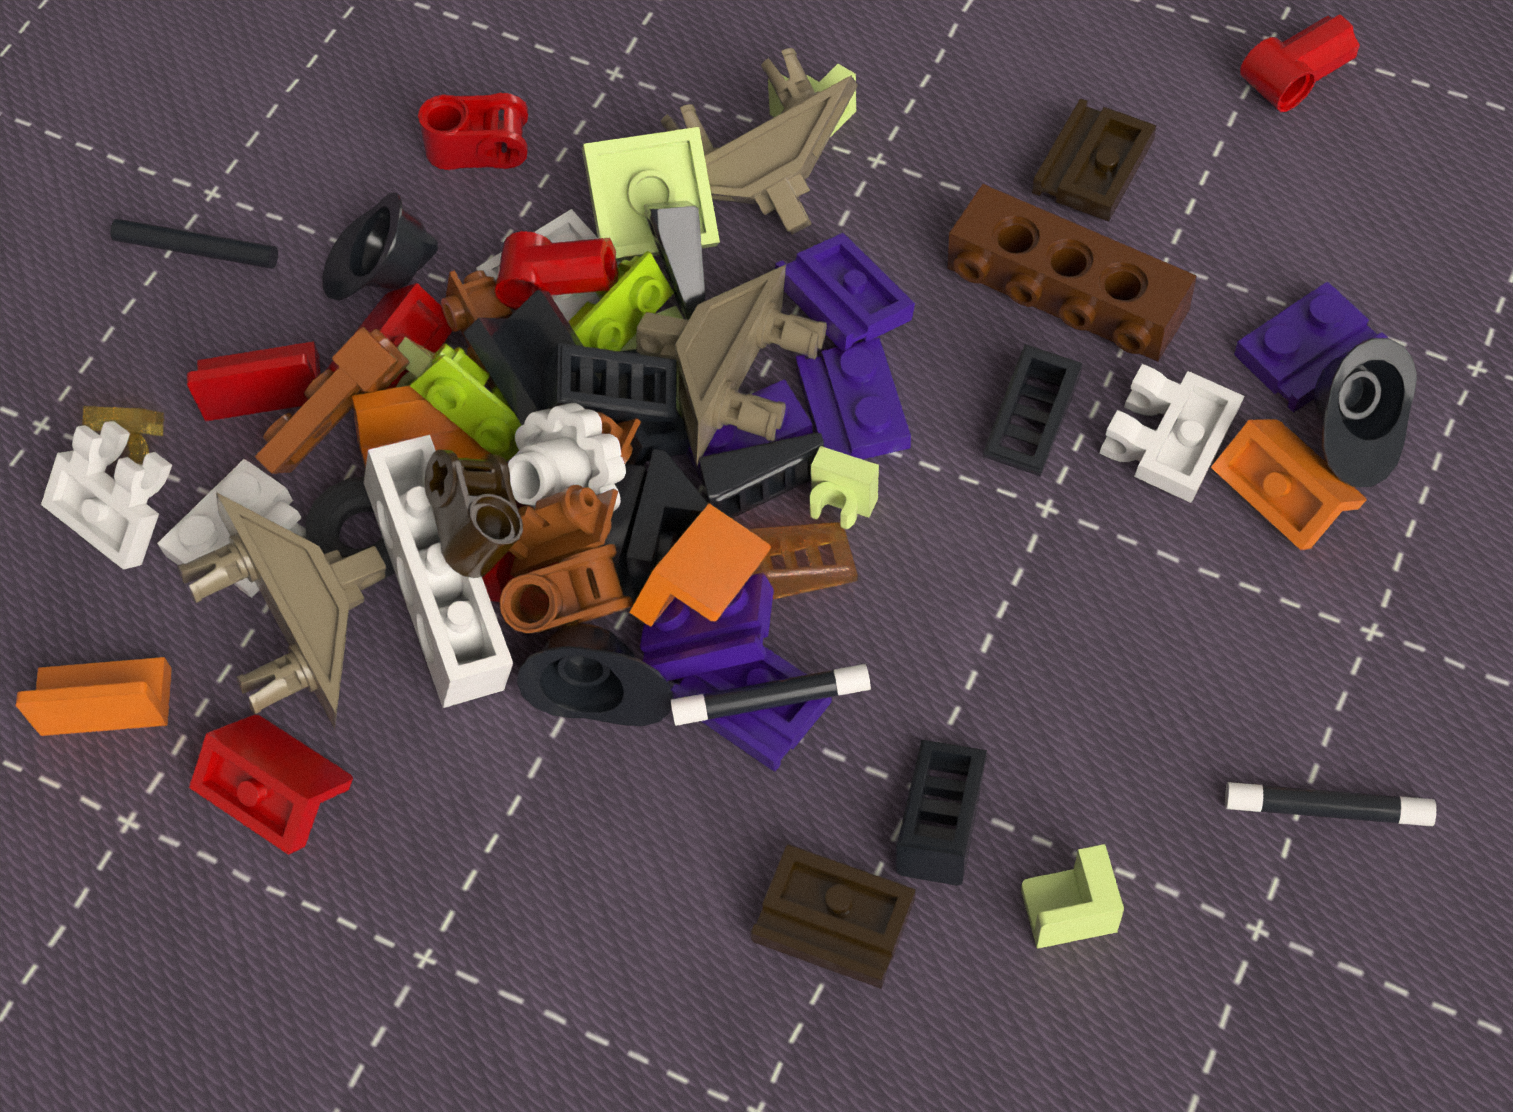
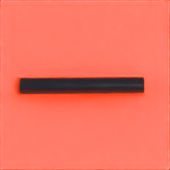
(194, 243)

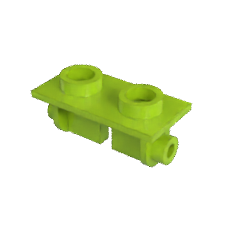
(616, 316)
(457, 390)

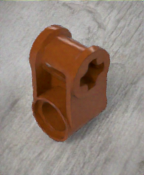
(570, 591)

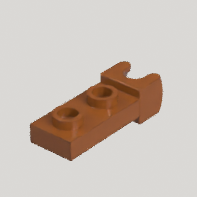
(365, 365)

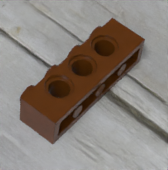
(1035, 251)

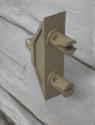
(776, 157)
(718, 350)
(304, 592)

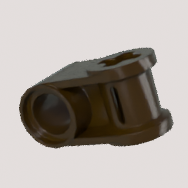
(474, 512)

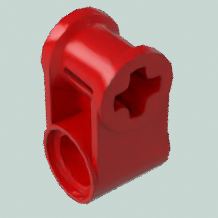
(469, 133)

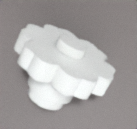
(564, 450)

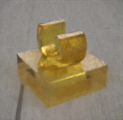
(134, 420)

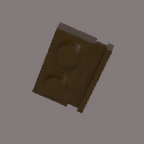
(1094, 159)
(833, 916)

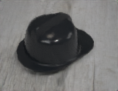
(378, 250)
(1366, 410)
(593, 677)

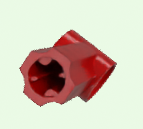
(1290, 68)
(570, 267)

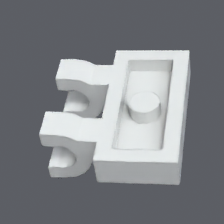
(1187, 438)
(97, 507)
(205, 532)

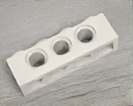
(447, 609)

